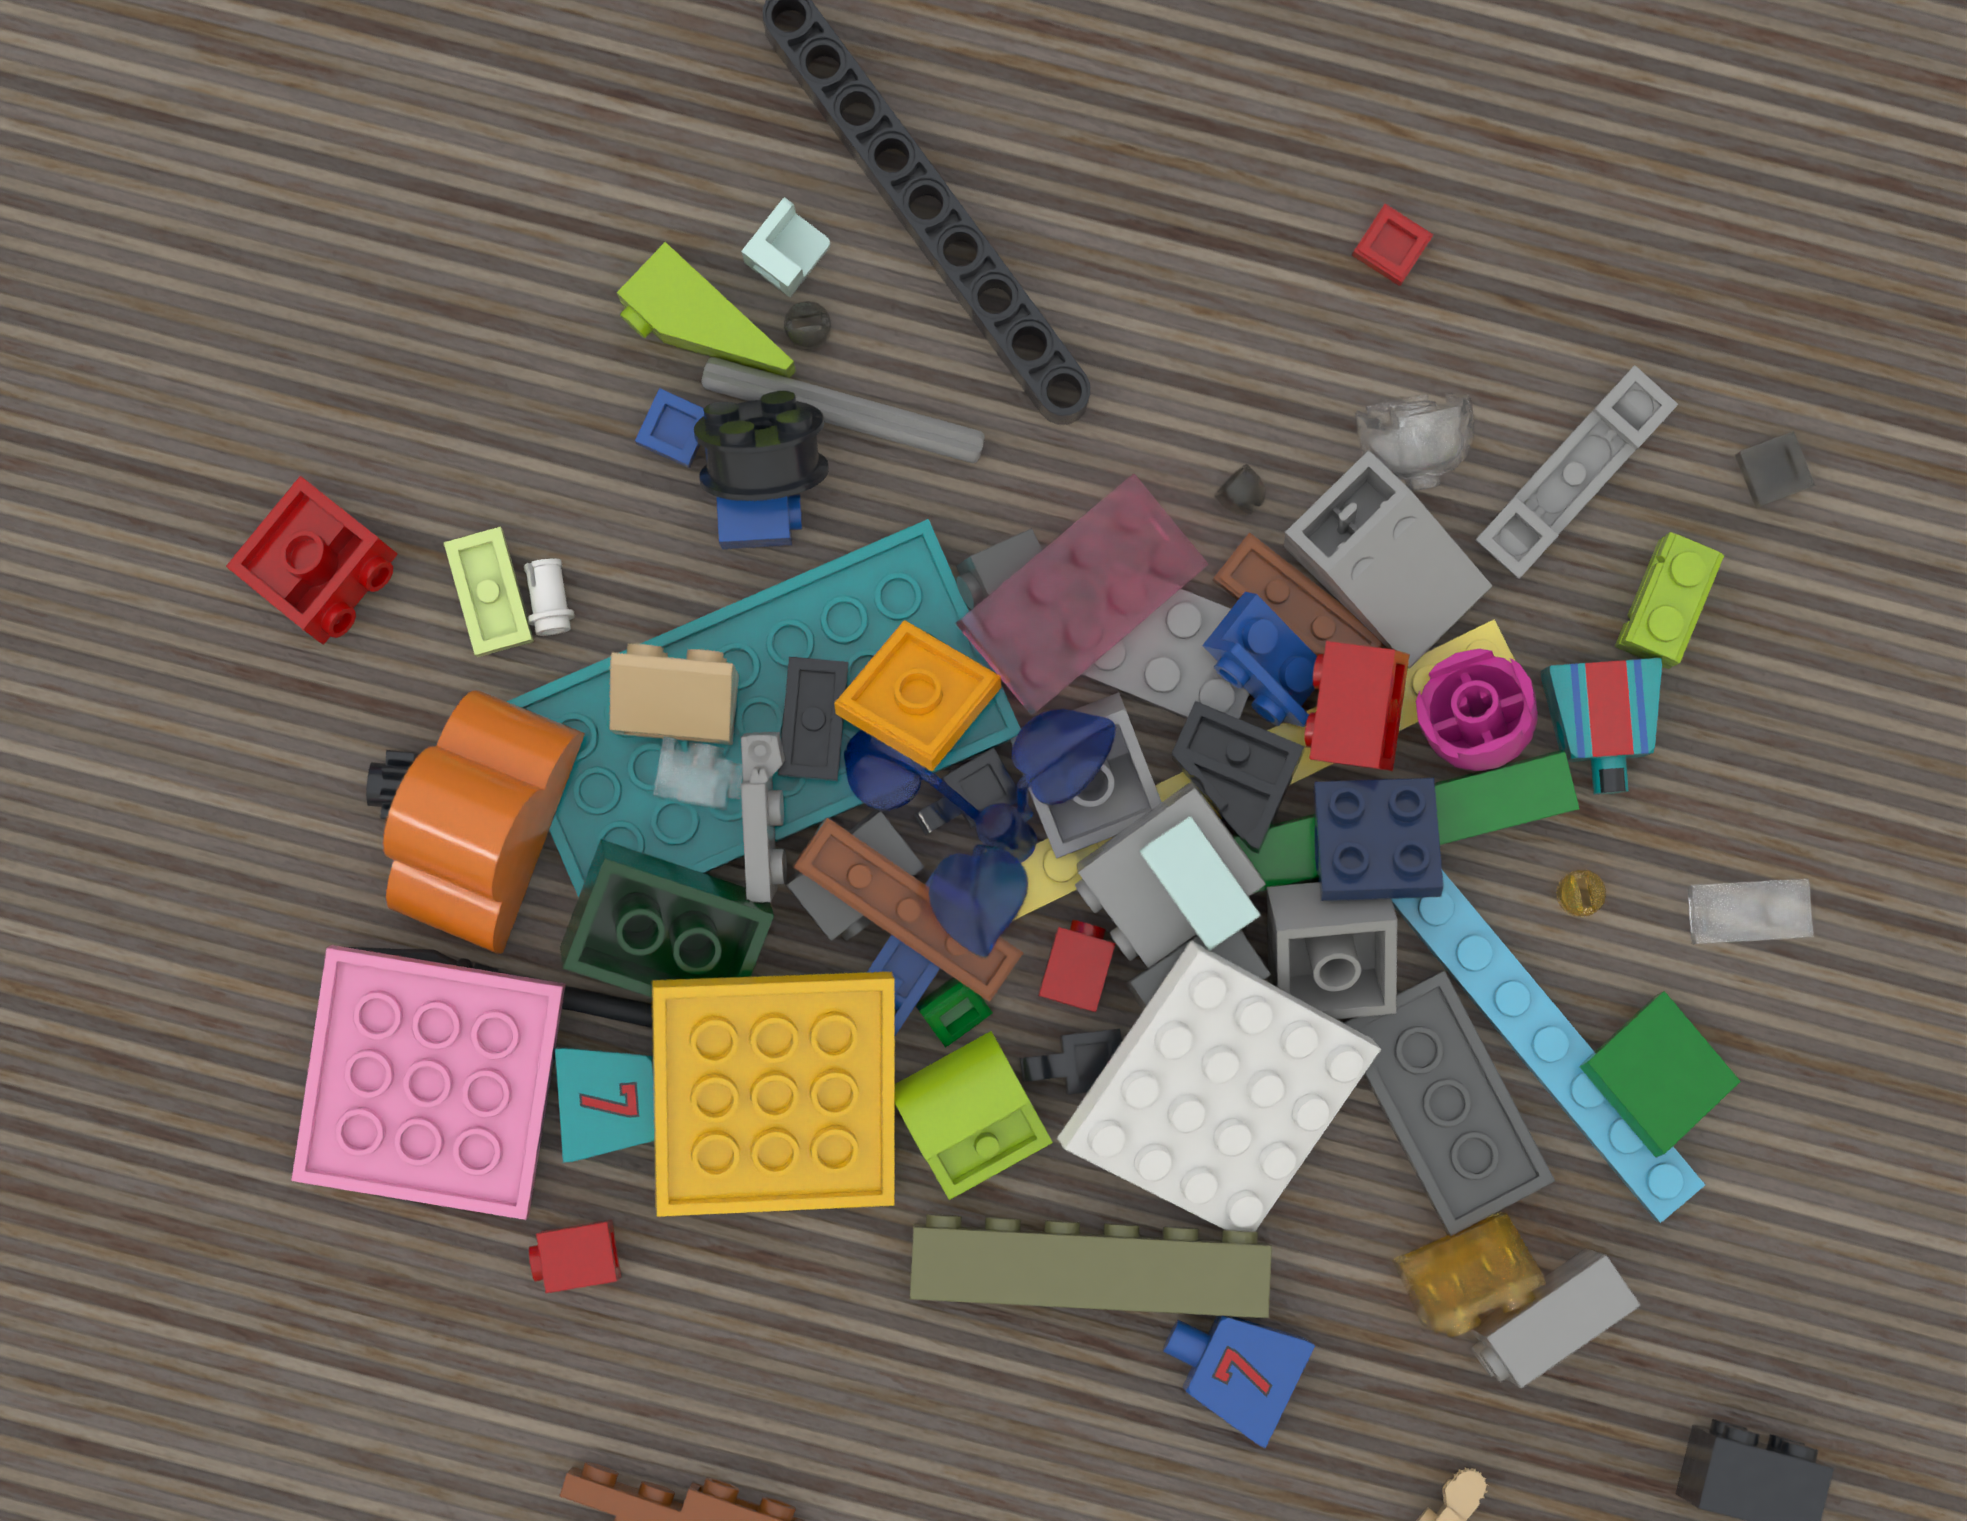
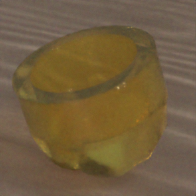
(1570, 896)

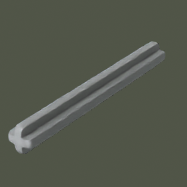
(849, 410)

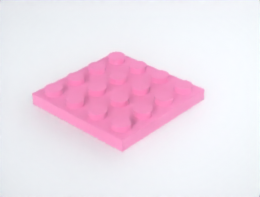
(428, 1082)

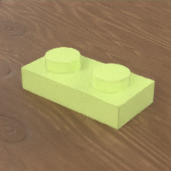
(488, 592)

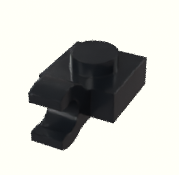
(980, 782)
(1080, 1062)

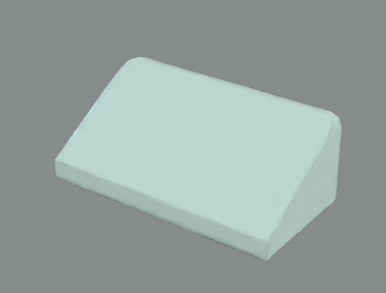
(1199, 883)

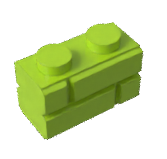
(1669, 599)

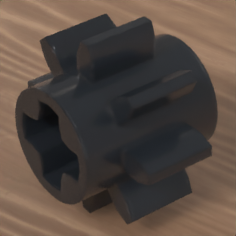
(386, 778)

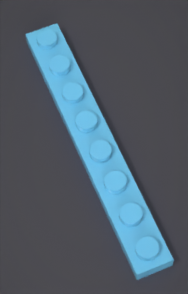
(1543, 1043)

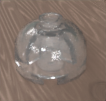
(1418, 436)

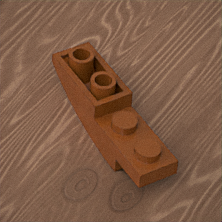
(713, 1501)

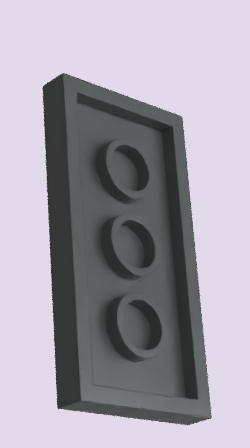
(1450, 1106)

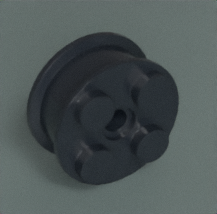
(761, 448)

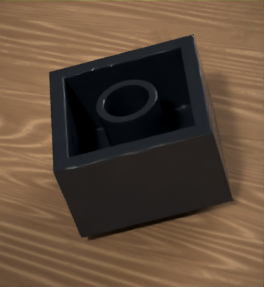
(1753, 1480)

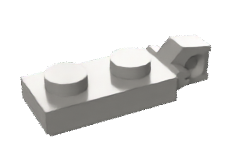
(761, 813)

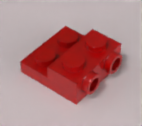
(313, 562)

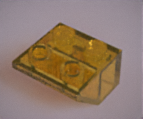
(1469, 1274)

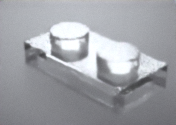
(1750, 911)

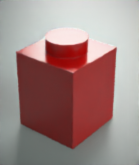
(1077, 966)
(575, 1256)

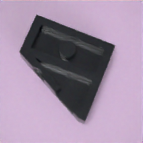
(1237, 769)

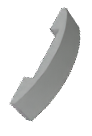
(1576, 471)

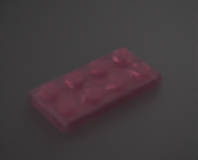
(1082, 594)

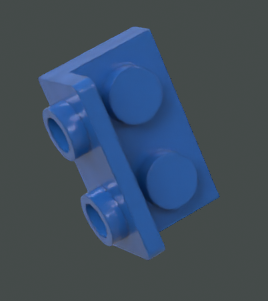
(1265, 659)

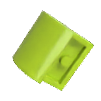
(970, 1115)

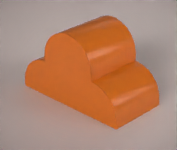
(477, 818)

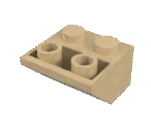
(672, 695)

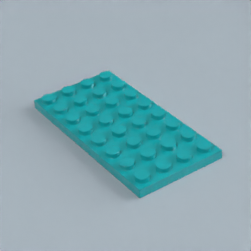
(824, 614)

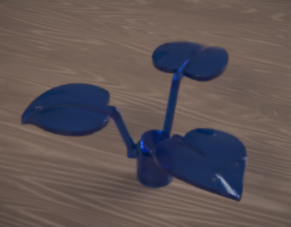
(985, 891)

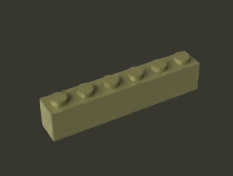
(1090, 1269)

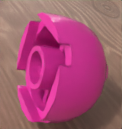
(1477, 710)

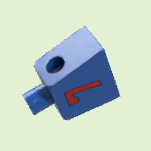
(1241, 1370)

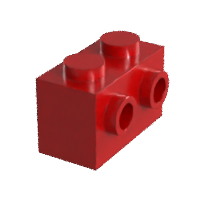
(1357, 705)

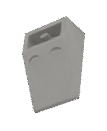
(1386, 558)

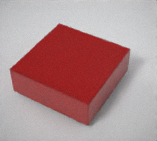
(1392, 244)

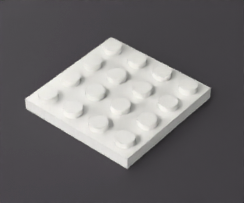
(1218, 1091)

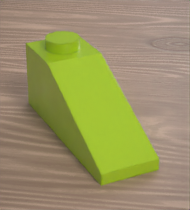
(693, 315)

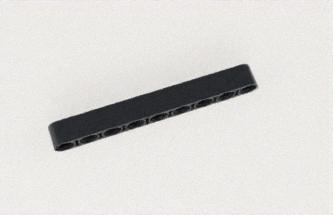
(932, 235)

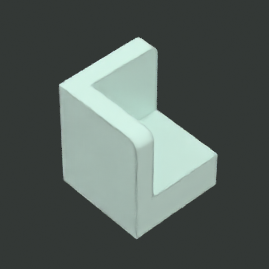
(785, 248)

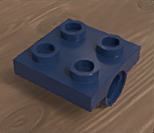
(1377, 839)

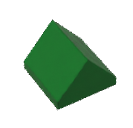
(953, 1010)

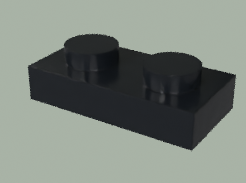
(810, 724)

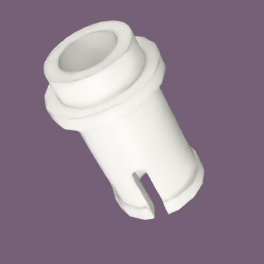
(548, 597)

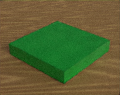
(1660, 1074)

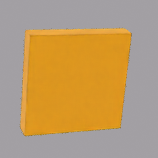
(918, 695)

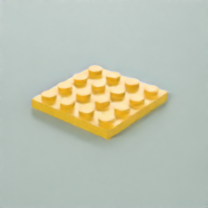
(773, 1093)

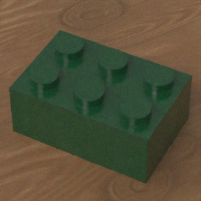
(660, 922)

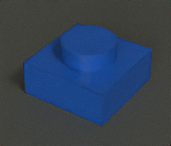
(670, 428)

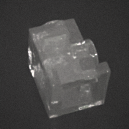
(697, 776)

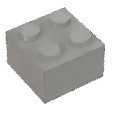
(1333, 952)

